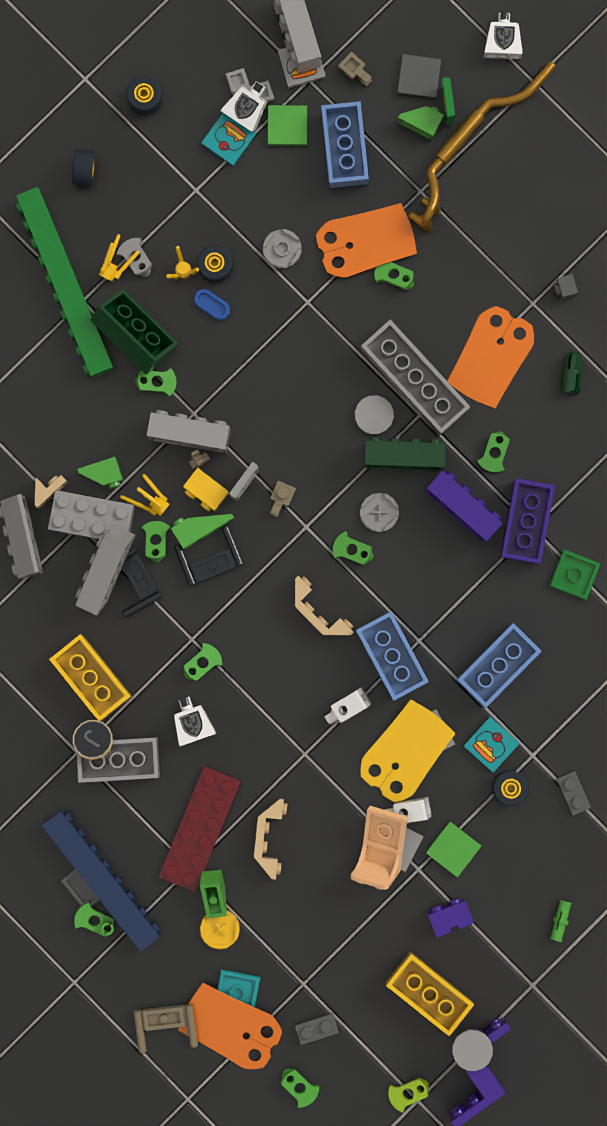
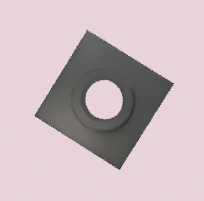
(565, 287)

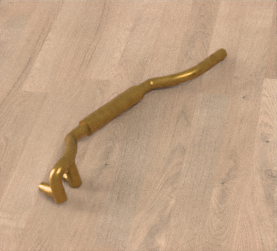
(460, 136)

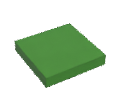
(287, 125)
(453, 849)

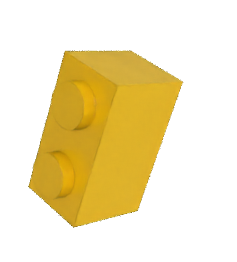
(206, 490)

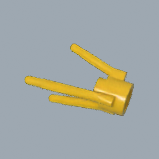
(108, 269)
(182, 269)
(158, 505)

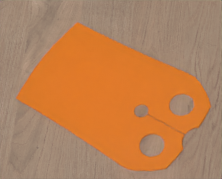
(376, 239)
(486, 366)
(224, 1020)

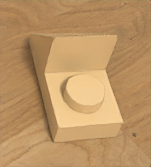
(44, 494)

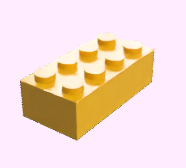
(90, 677)
(429, 993)

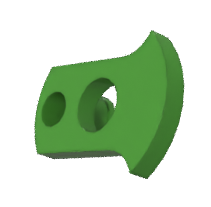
(382, 274)
(168, 382)
(490, 463)
(160, 529)
(343, 542)
(210, 654)
(82, 917)
(305, 1097)

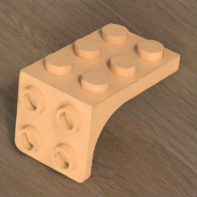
(381, 848)

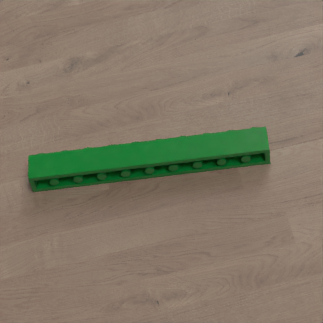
(65, 283)

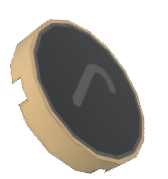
(92, 740)

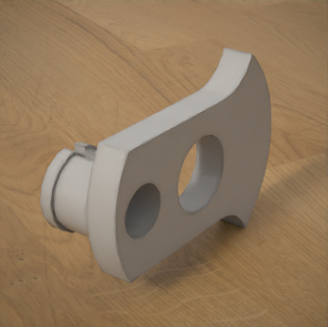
(130, 247)

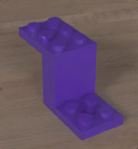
(484, 1079)

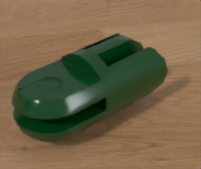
(572, 373)

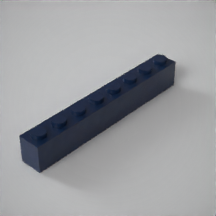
(101, 880)

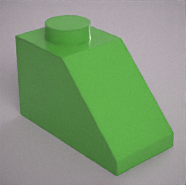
(422, 120)
(103, 472)
(213, 893)

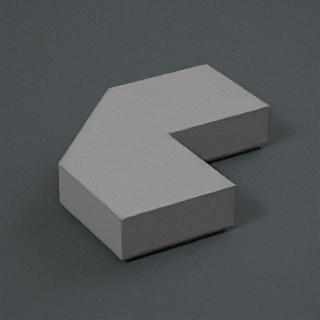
(239, 79)

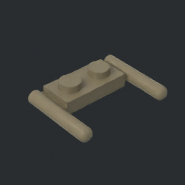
(162, 1019)

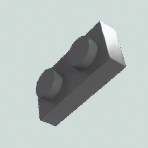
(573, 793)
(316, 1028)

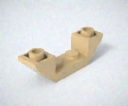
(302, 589)
(269, 864)

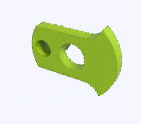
(398, 1099)

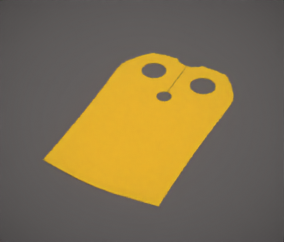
(411, 741)

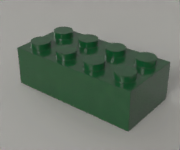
(134, 331)
(404, 455)

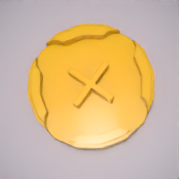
(220, 931)

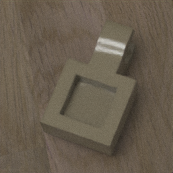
(353, 68)
(198, 459)
(282, 496)

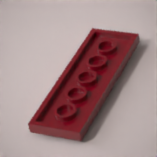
(199, 828)

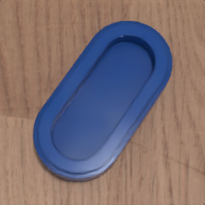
(212, 304)

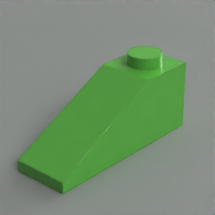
(196, 528)

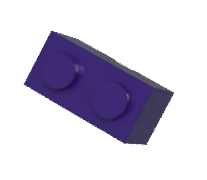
(450, 916)

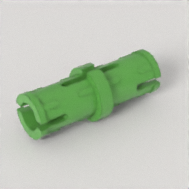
(560, 920)

